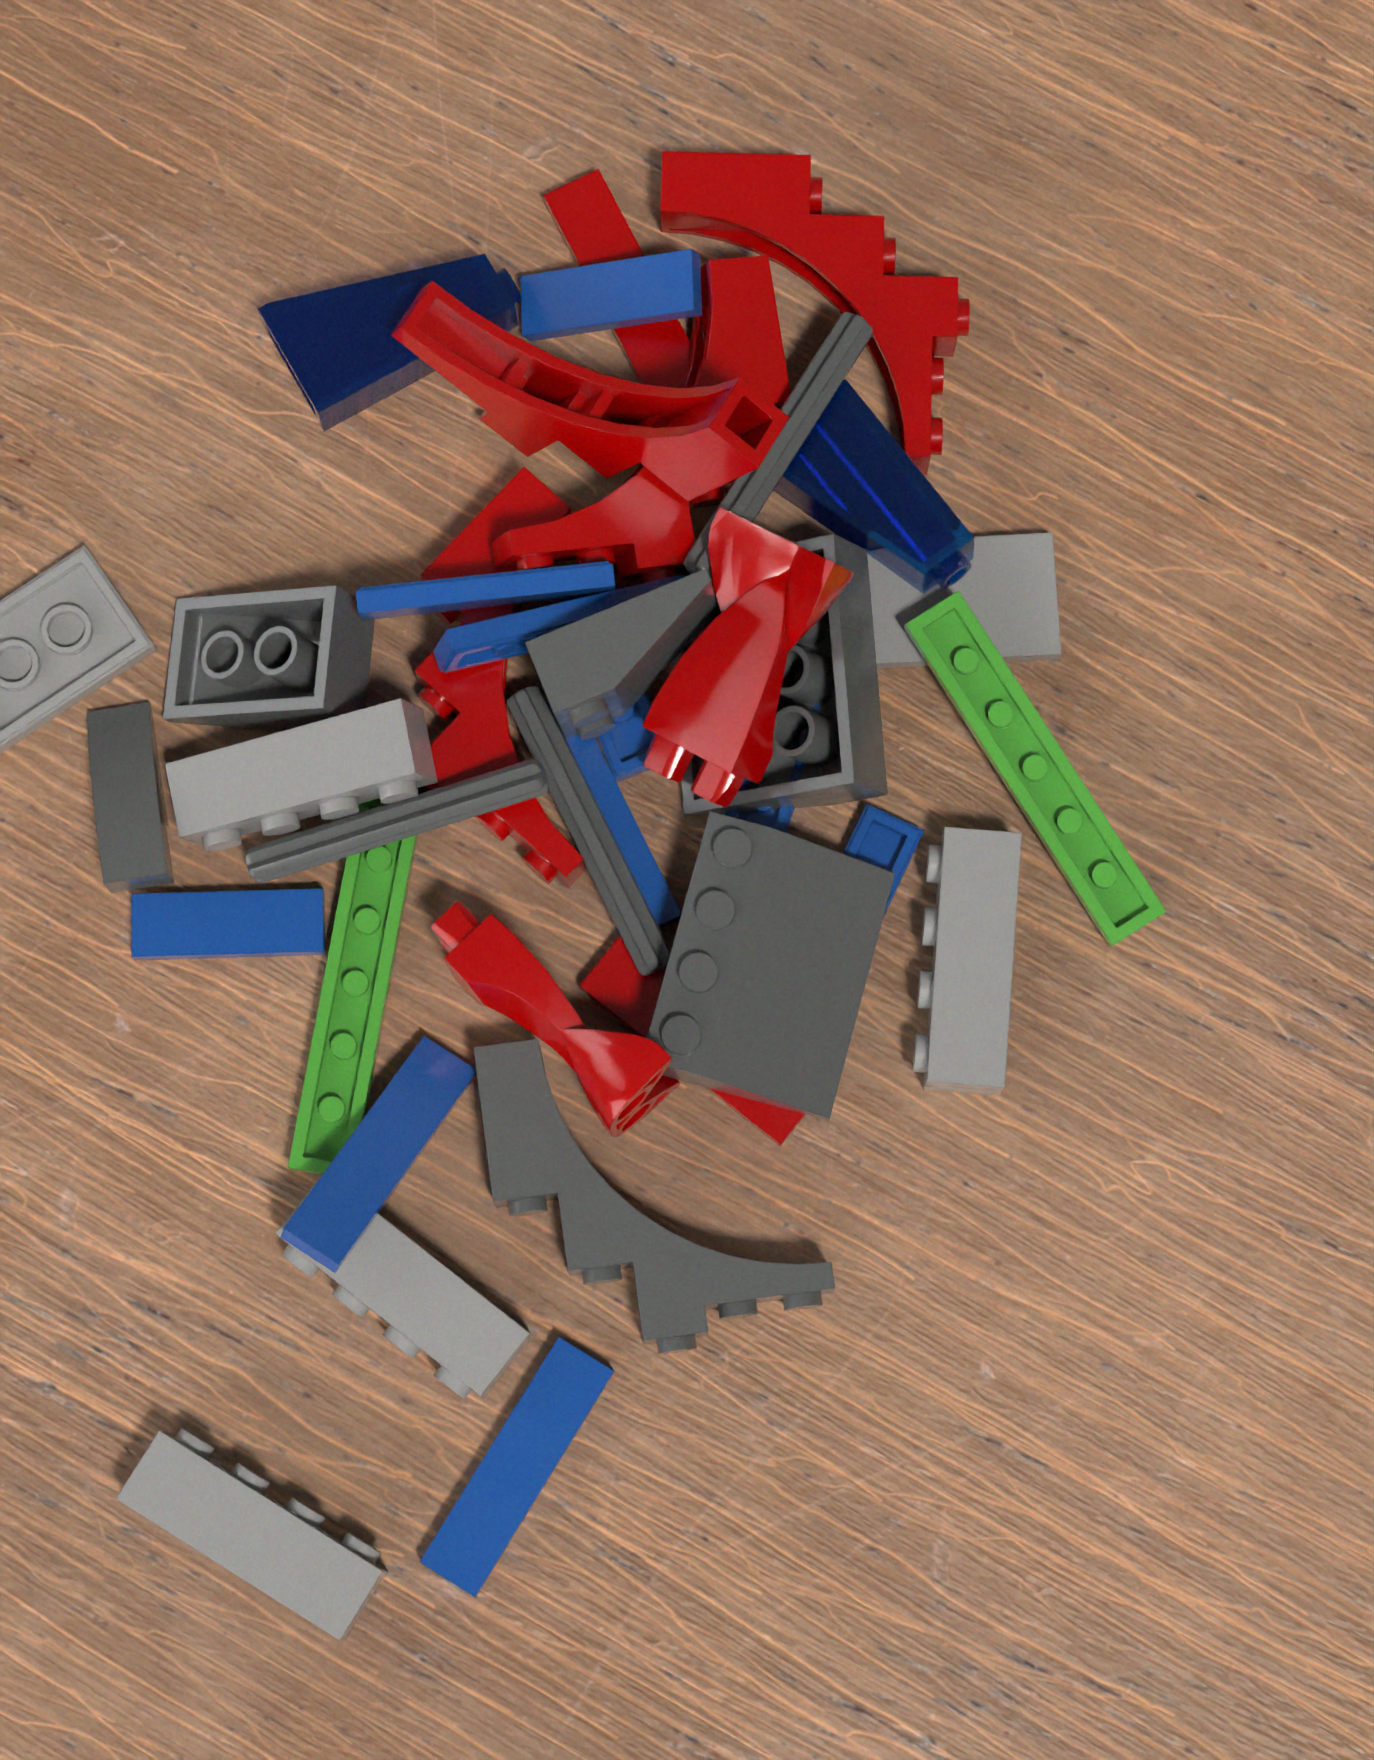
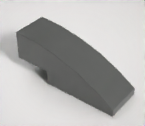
(128, 798)

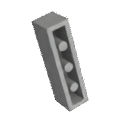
(302, 774)
(970, 961)
(424, 1307)
(252, 1533)

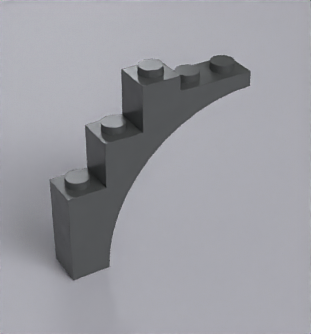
(675, 1279)

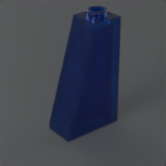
(342, 340)
(875, 496)

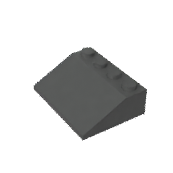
(833, 669)
(769, 966)

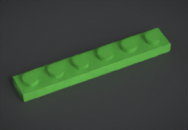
(1034, 769)
(352, 1001)

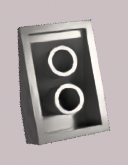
(612, 657)
(268, 659)

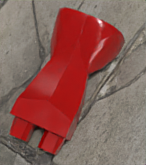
(731, 678)
(496, 969)

